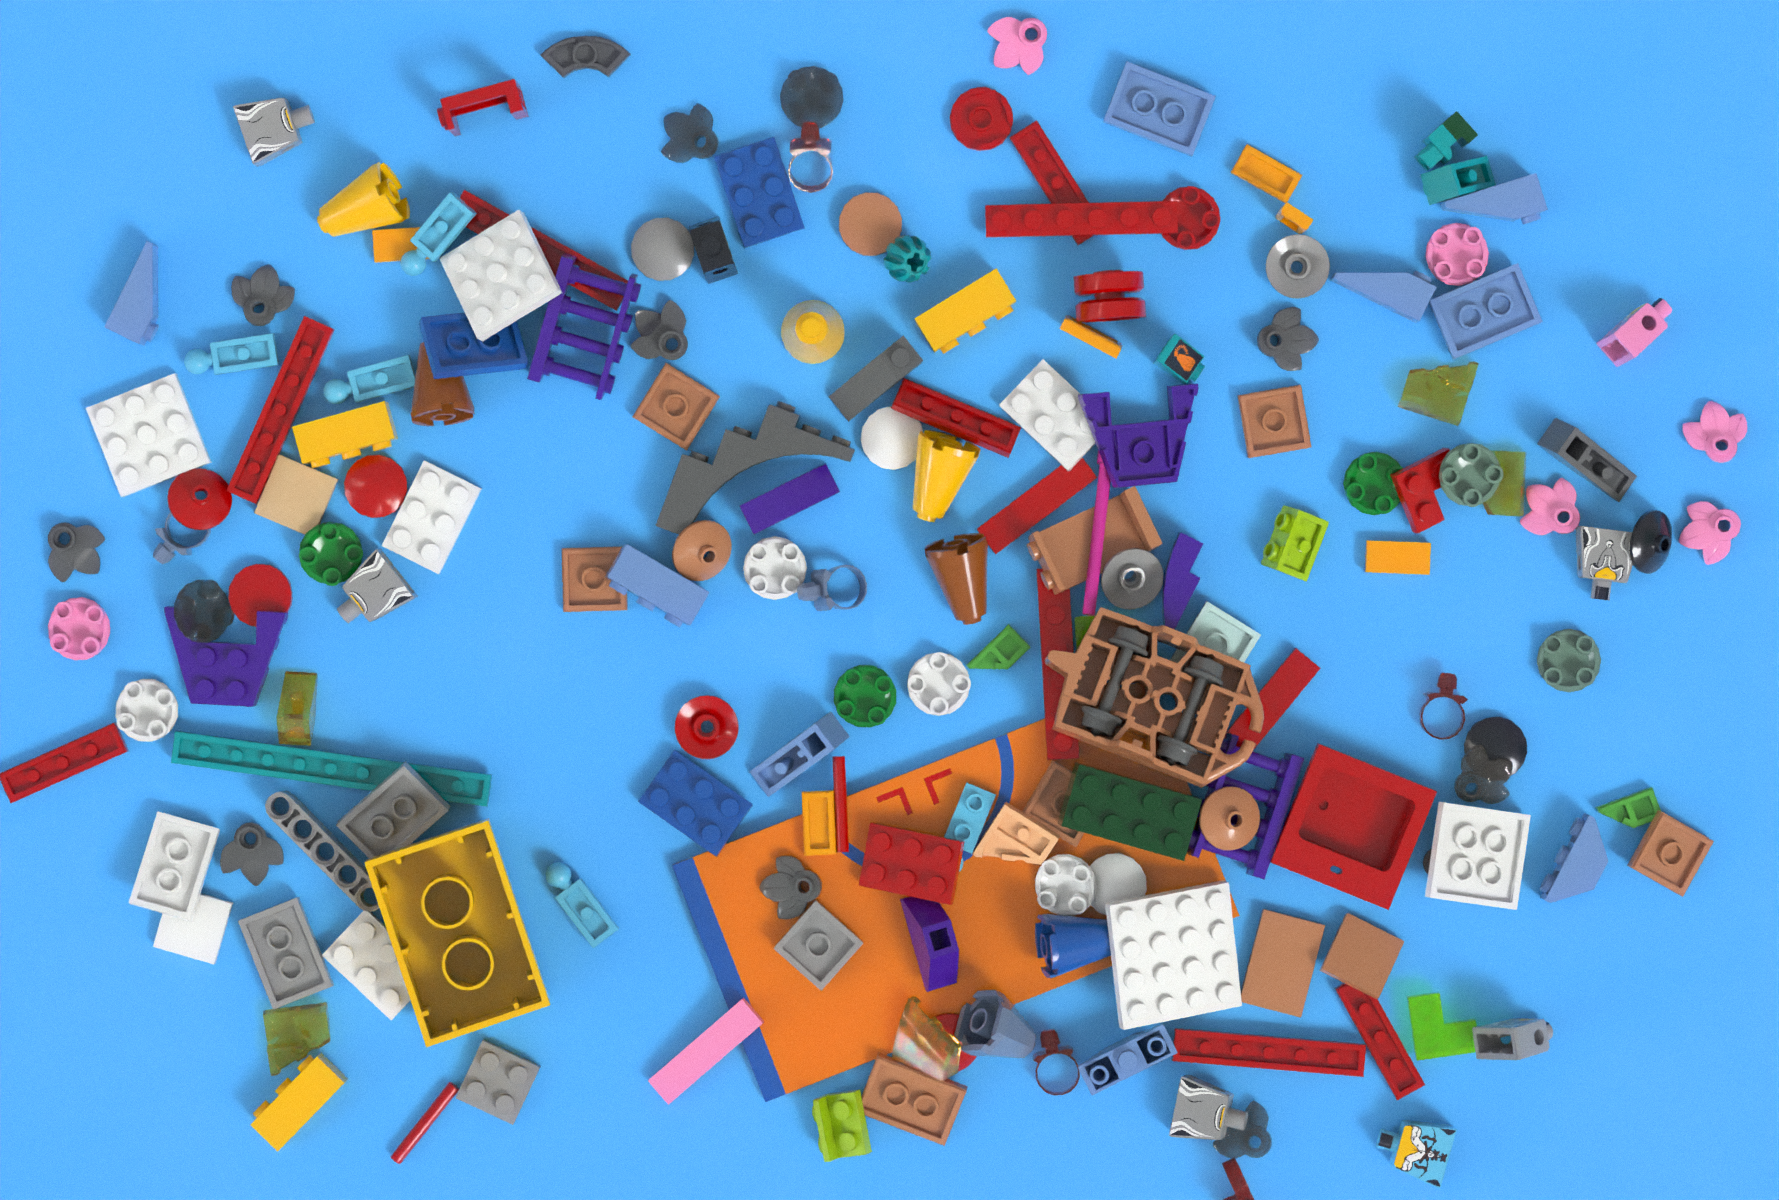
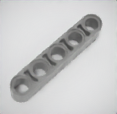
(310, 845)

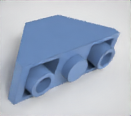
(1577, 864)
(1126, 1058)

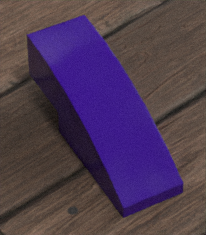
(789, 499)
(1178, 580)

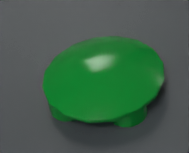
(1369, 483)
(330, 553)
(865, 696)

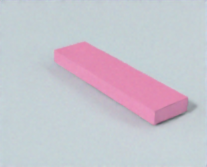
(706, 1051)

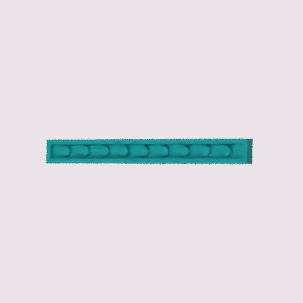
(321, 766)

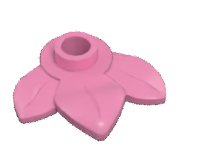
(1015, 47)
(1715, 427)
(1546, 507)
(1705, 532)

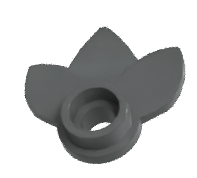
(262, 290)
(658, 329)
(1291, 336)
(77, 554)
(251, 858)
(786, 887)

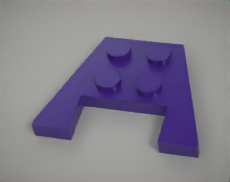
(1142, 450)
(227, 671)

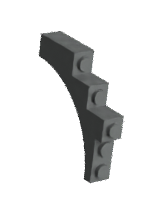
(778, 437)

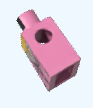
(1635, 332)

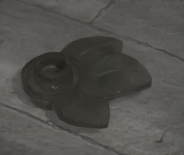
(686, 131)
(1486, 774)
(1238, 1141)

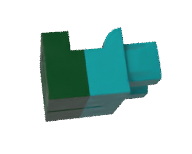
(1442, 138)

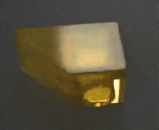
(297, 708)

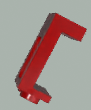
(479, 99)

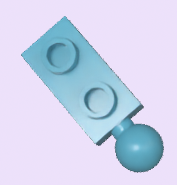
(437, 233)
(234, 355)
(372, 381)
(970, 817)
(581, 905)

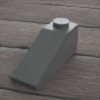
(876, 378)
(1586, 459)

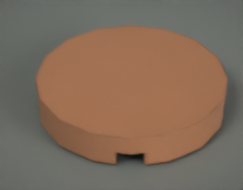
(870, 223)

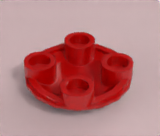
(1196, 218)
(375, 486)

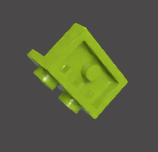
(1294, 542)
(841, 1125)

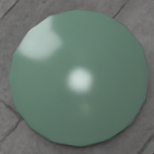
(1470, 474)
(1568, 660)

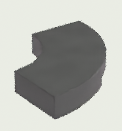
(585, 53)

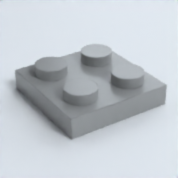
(818, 945)
(498, 1081)

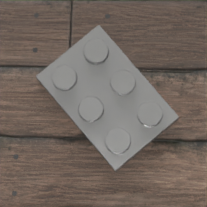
(393, 813)
(286, 953)

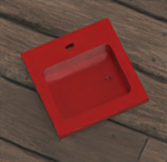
(1355, 821)

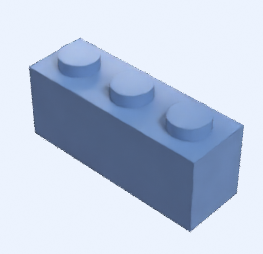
(656, 586)

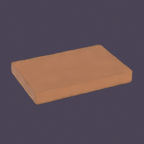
(1281, 962)
(912, 1099)

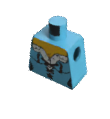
(1419, 1149)

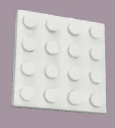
(1173, 954)

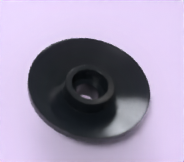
(1650, 541)

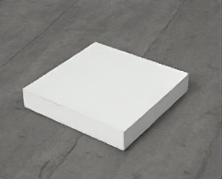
(198, 938)

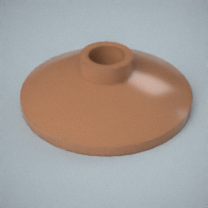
(694, 543)
(1216, 817)

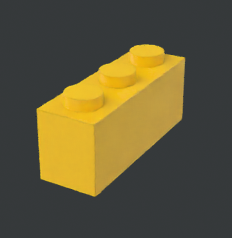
(966, 312)
(345, 434)
(297, 1100)

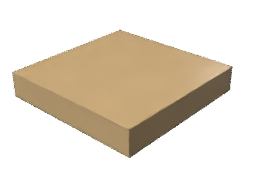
(295, 495)

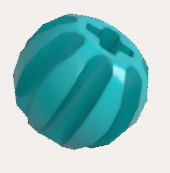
(907, 258)

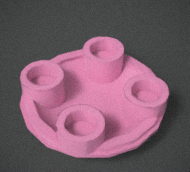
(1457, 254)
(78, 628)

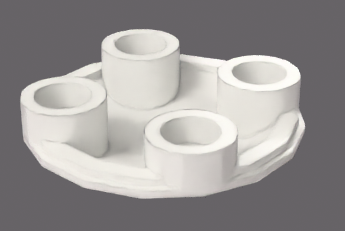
(890, 438)
(774, 568)
(938, 684)
(146, 710)
(1117, 879)
(1065, 885)

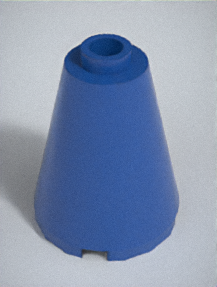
(1070, 942)

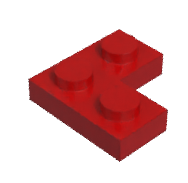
(1416, 491)

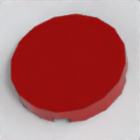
(981, 119)
(259, 589)

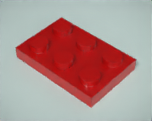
(911, 863)

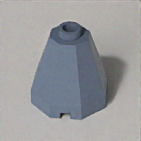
(994, 1027)

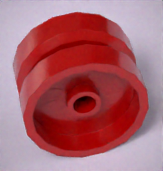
(1109, 292)

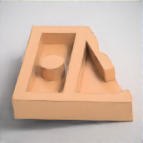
(1016, 837)

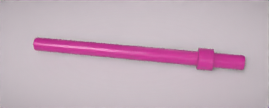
(1097, 540)

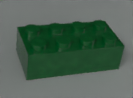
(1129, 811)

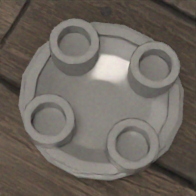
(662, 249)

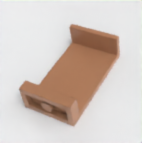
(1066, 545)

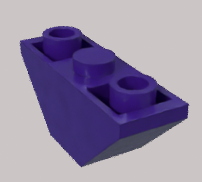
(932, 942)

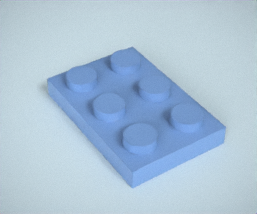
(1159, 109)
(1485, 311)

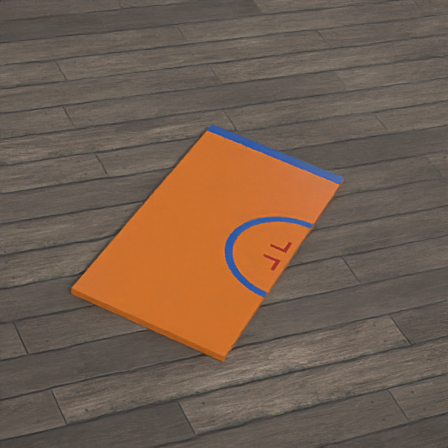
(993, 911)

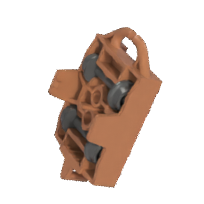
(1200, 683)

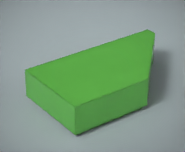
(1001, 651)
(1632, 809)

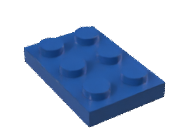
(759, 192)
(457, 351)
(695, 803)

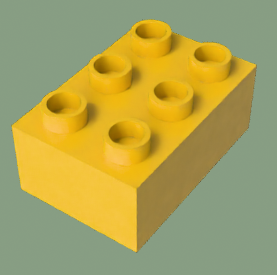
(457, 932)

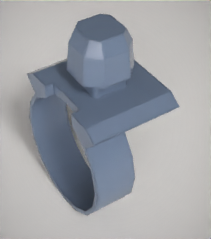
(165, 551)
(817, 589)

